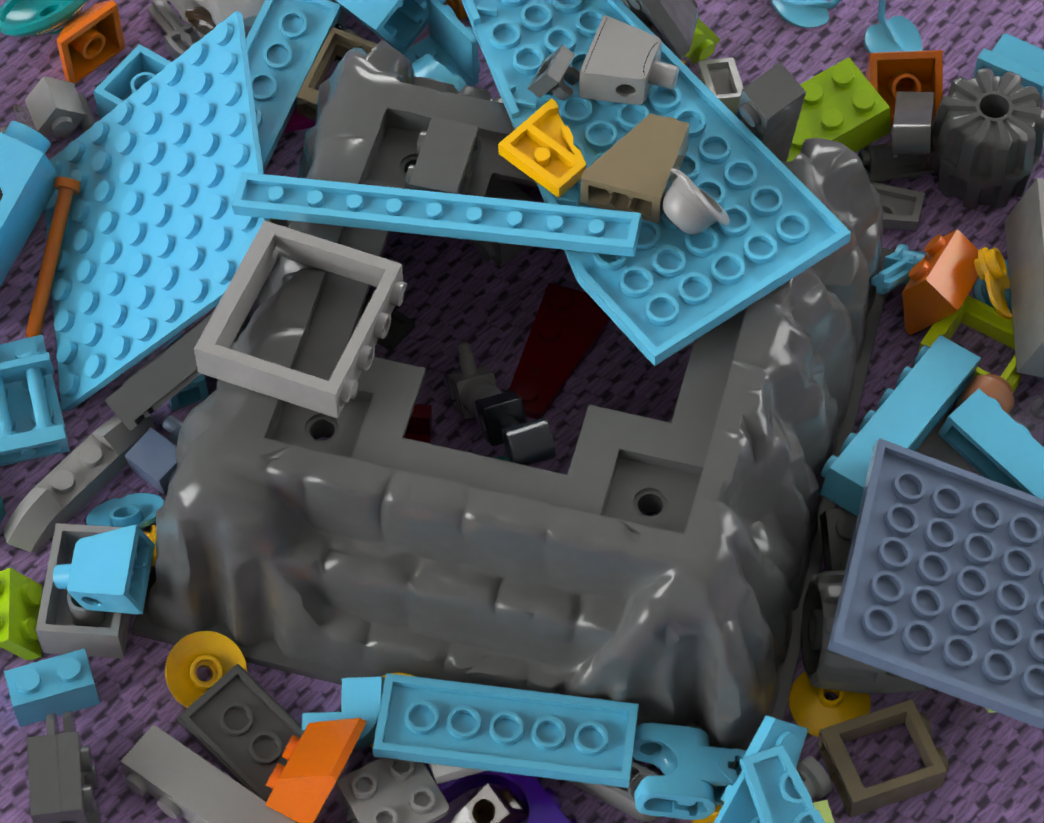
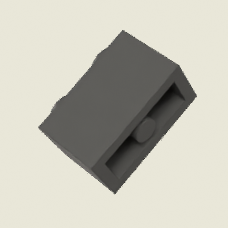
(445, 157)

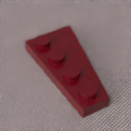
(556, 346)

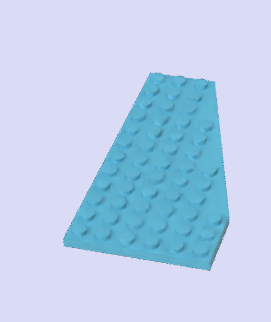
(677, 280)

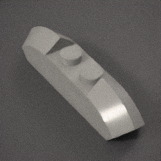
(72, 483)

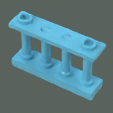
(46, 437)

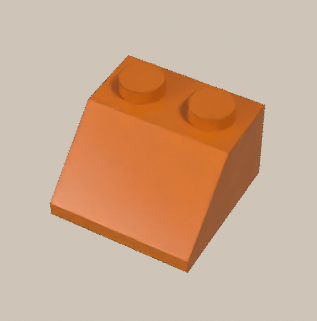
(939, 281)
(312, 767)

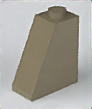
(637, 168)

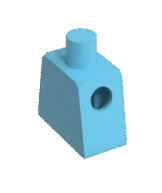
(109, 571)

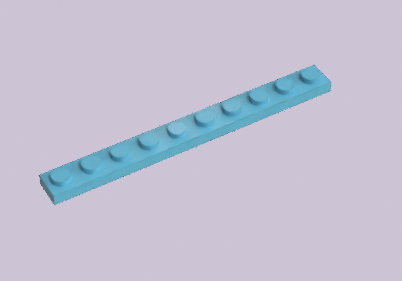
(438, 214)

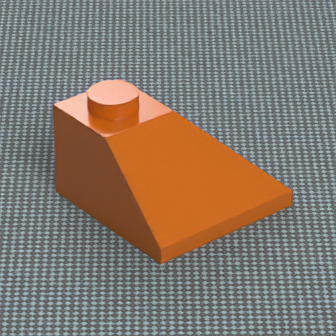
(90, 40)

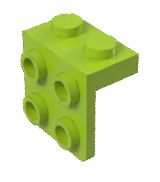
(19, 614)

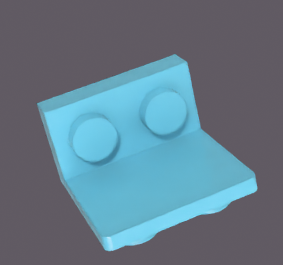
(449, 43)
(1015, 56)

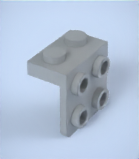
(392, 793)

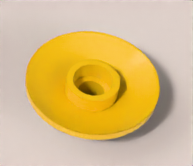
(196, 651)
(816, 712)

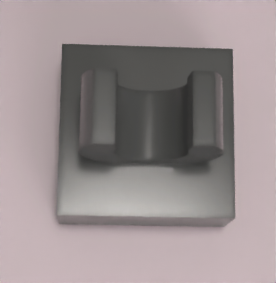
(553, 73)

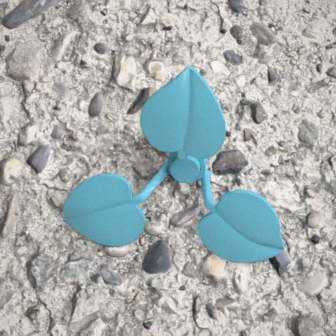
(888, 36)

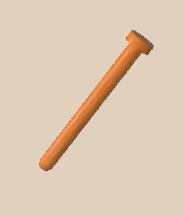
(66, 188)

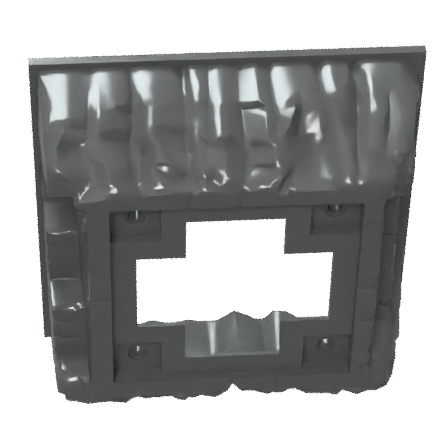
(500, 571)

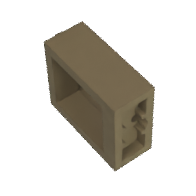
(338, 44)
(845, 777)

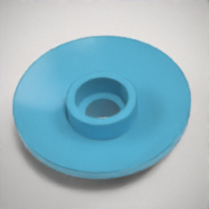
(130, 510)

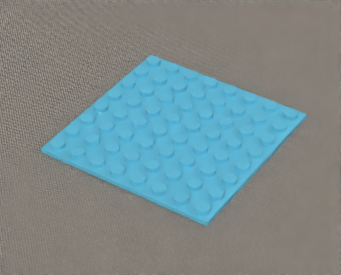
(154, 214)

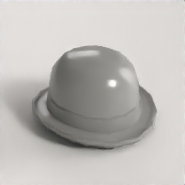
(690, 206)

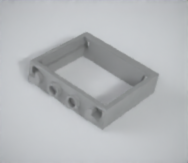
(277, 381)

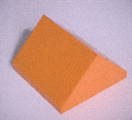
(906, 72)

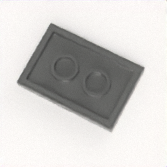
(241, 729)

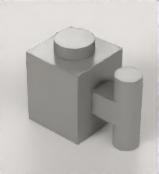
(58, 108)

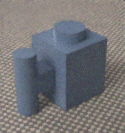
(155, 456)

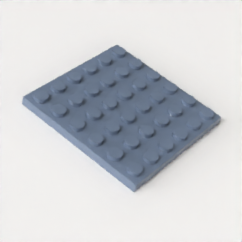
(947, 583)

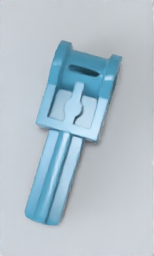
(896, 269)

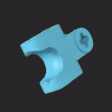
(692, 771)

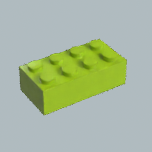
(842, 109)

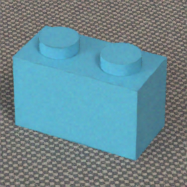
(52, 687)

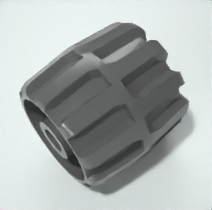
(987, 139)
(830, 669)

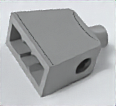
(624, 65)

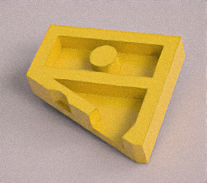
(545, 150)

